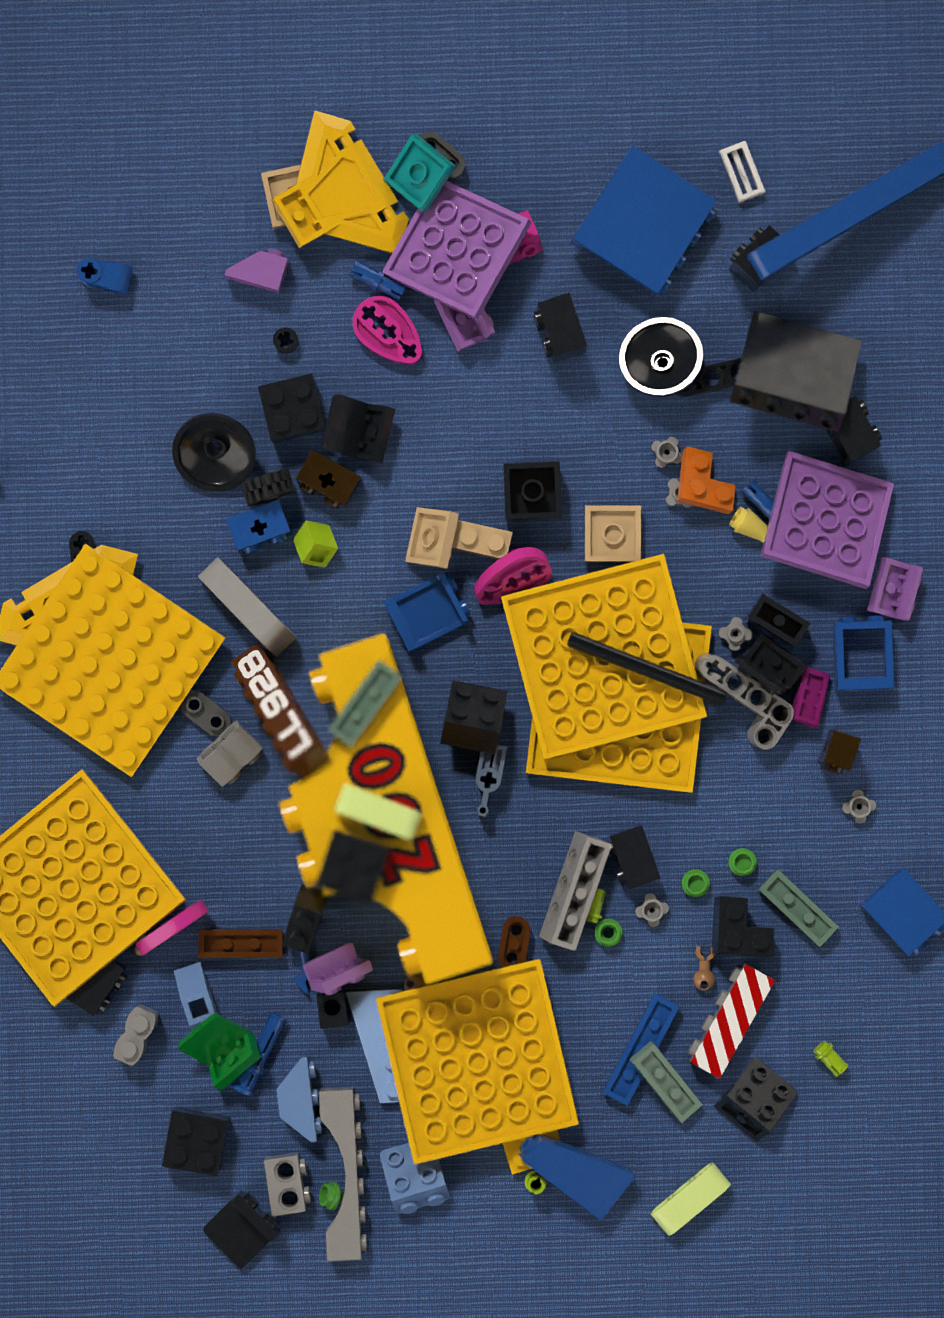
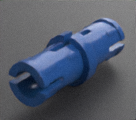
(377, 280)

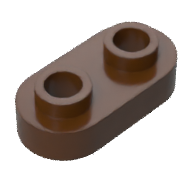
(514, 943)

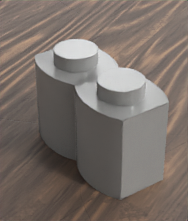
(229, 754)
(138, 1027)

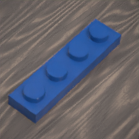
(651, 1028)

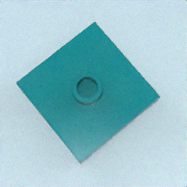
(419, 172)

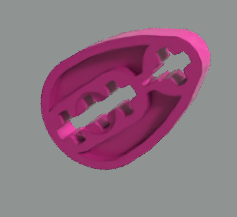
(373, 339)
(498, 576)
(172, 927)

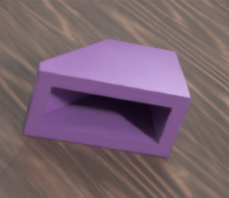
(261, 270)

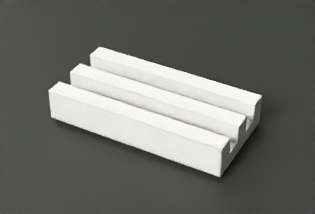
(735, 185)

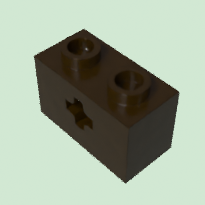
(344, 479)
(839, 751)

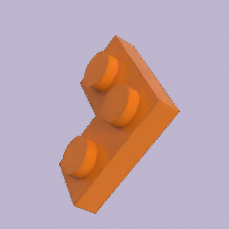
(698, 488)

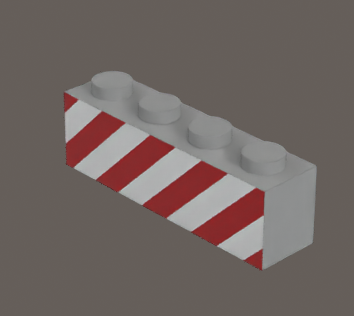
(731, 1020)

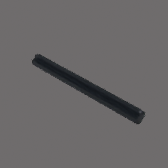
(647, 668)

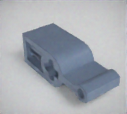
(497, 770)

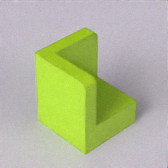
(315, 544)

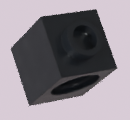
(332, 1020)

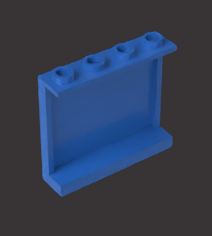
(645, 221)

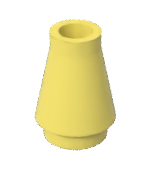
(748, 524)

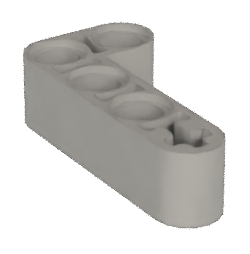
(247, 607)
(742, 694)

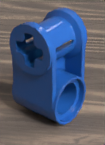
(110, 275)

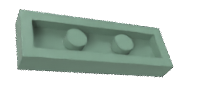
(365, 703)
(798, 908)
(665, 1082)

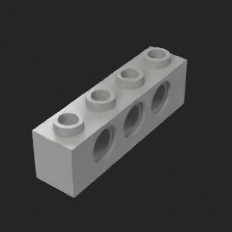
(575, 890)

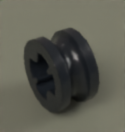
(277, 343)

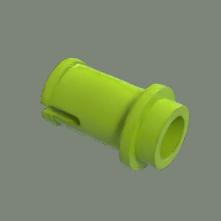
(595, 909)
(830, 1058)
(533, 1175)

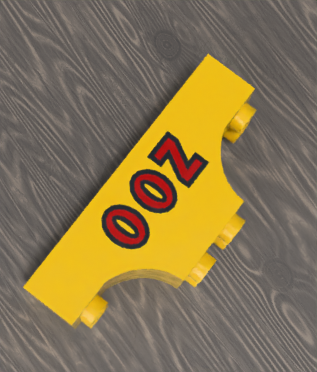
(420, 875)

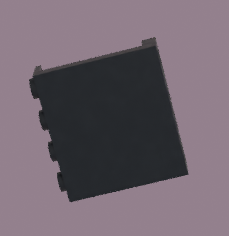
(796, 371)

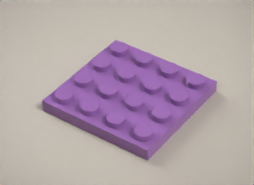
(457, 249)
(827, 520)

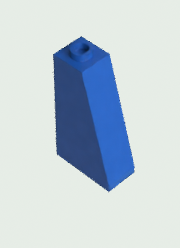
(578, 1173)

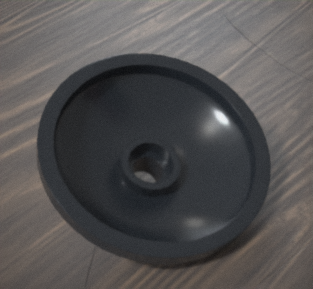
(659, 342)
(212, 466)

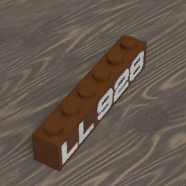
(280, 710)

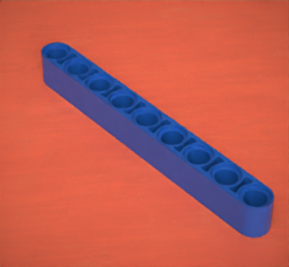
(848, 212)

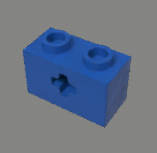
(268, 514)

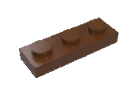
(240, 943)

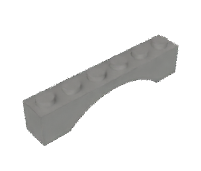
(338, 1114)

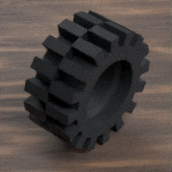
(268, 487)

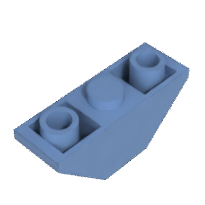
(194, 994)
(298, 1100)

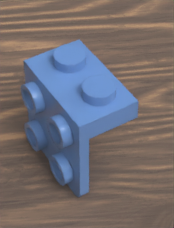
(410, 1183)

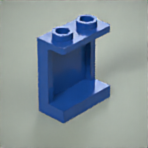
(427, 611)
(905, 912)

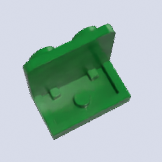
(223, 1047)

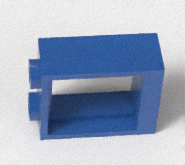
(850, 623)

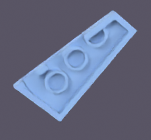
(372, 1038)

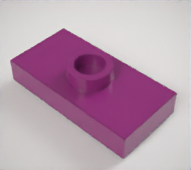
(810, 697)

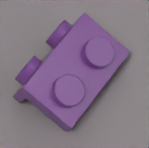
(464, 329)
(895, 589)
(335, 969)

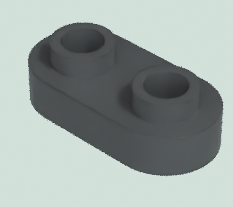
(447, 151)
(205, 713)

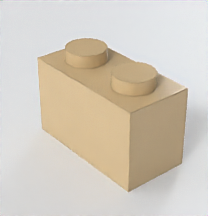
(481, 540)

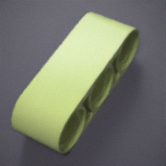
(378, 811)
(690, 1198)

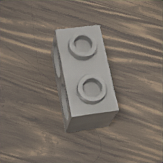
(279, 1184)

